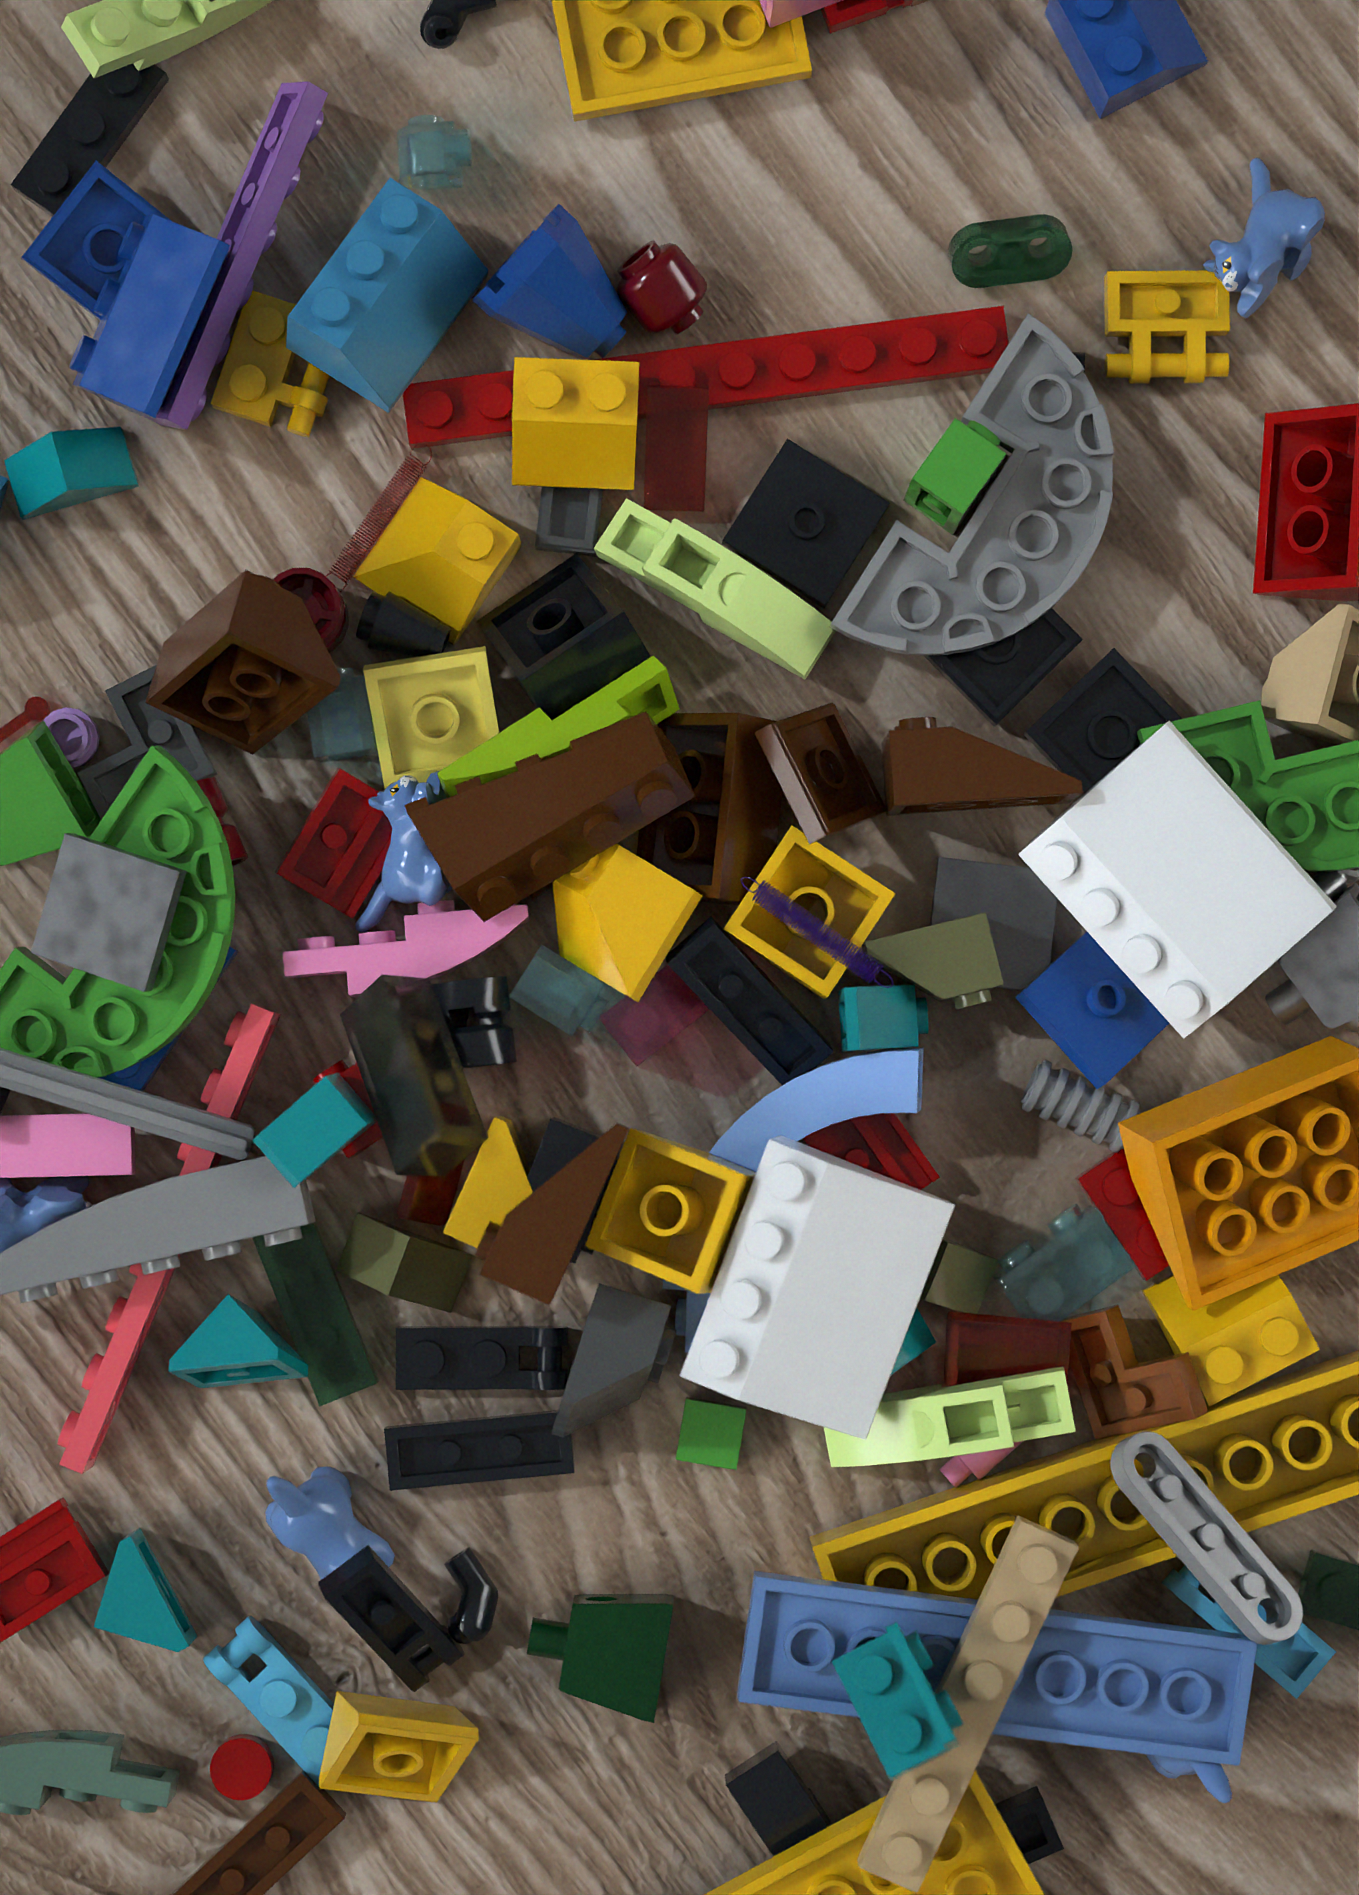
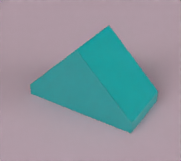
(70, 469)
(315, 1128)
(234, 1349)
(141, 1600)

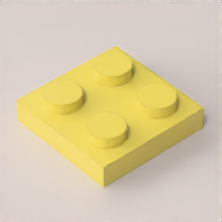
(430, 711)

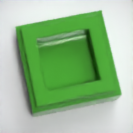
(711, 1433)

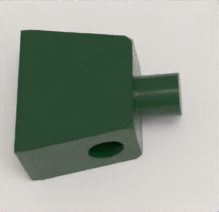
(610, 1649)

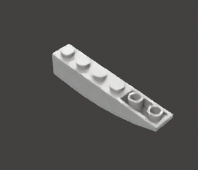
(156, 1224)

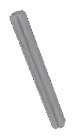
(125, 1105)

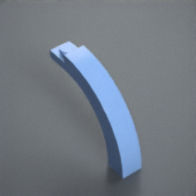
(827, 1095)

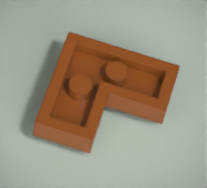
(1119, 1390)

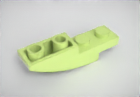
(148, 31)
(717, 585)
(959, 1420)

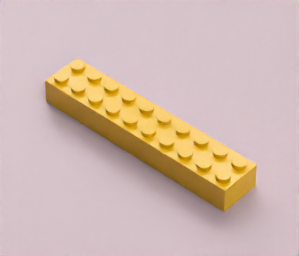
(1258, 1451)

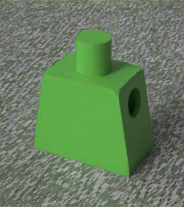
(40, 798)

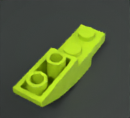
(637, 691)

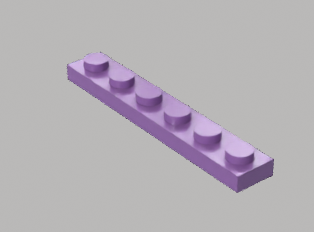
(249, 232)

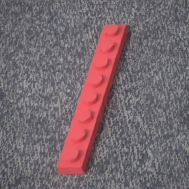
(133, 1317)

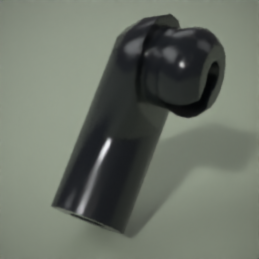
(445, 19)
(477, 1600)

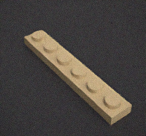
(979, 1684)

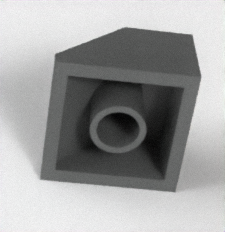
(617, 1354)

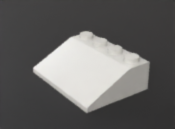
(1177, 880)
(817, 1288)

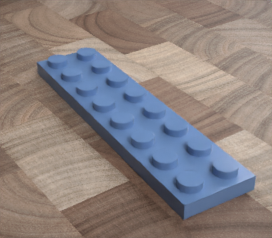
(1081, 1685)

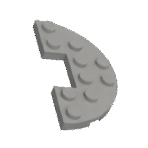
(1026, 534)

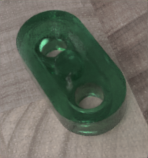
(1008, 253)

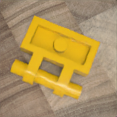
(1165, 306)
(259, 366)

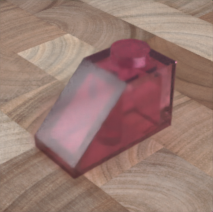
(656, 1019)

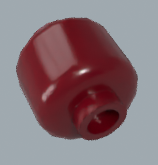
(661, 288)

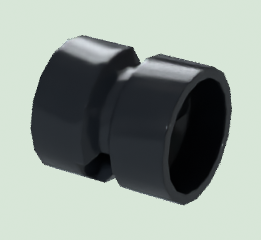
(491, 1040)

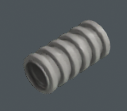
(1077, 1105)

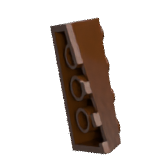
(552, 813)

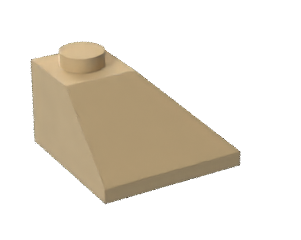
(1316, 680)

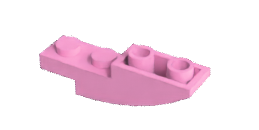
(435, 945)

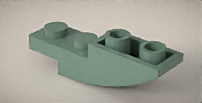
(82, 1767)

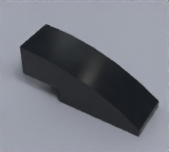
(776, 1799)

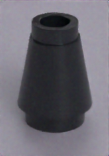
(400, 627)

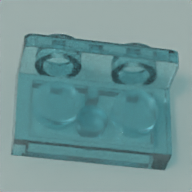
(1064, 1267)

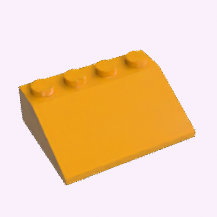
(1252, 1170)

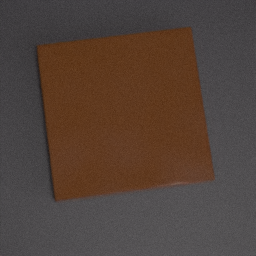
(820, 772)

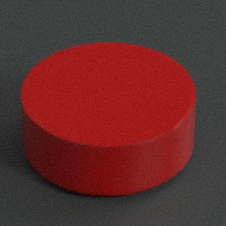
(242, 1767)

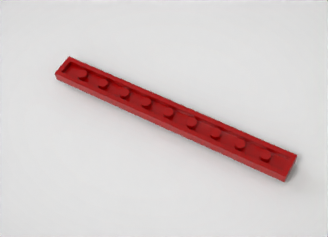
(742, 371)

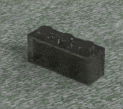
(413, 1076)

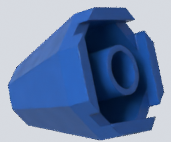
(557, 290)

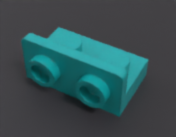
(897, 1702)

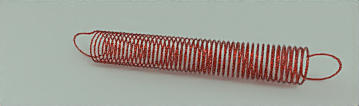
(383, 526)

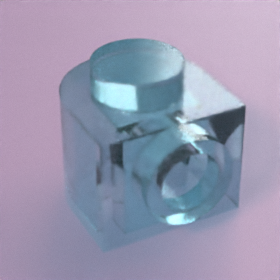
(432, 153)

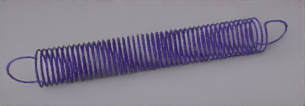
(805, 925)

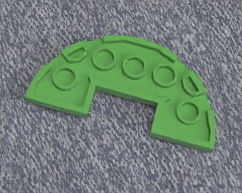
(1300, 799)
(105, 1024)

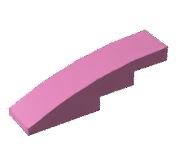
(65, 1146)

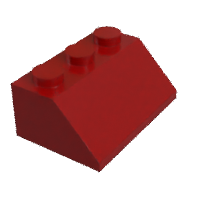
(1309, 505)

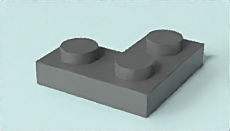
(144, 728)

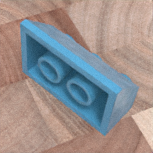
(386, 296)

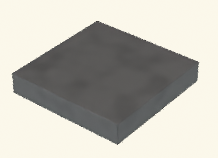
(1017, 910)
(108, 912)

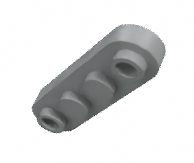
(1206, 1538)

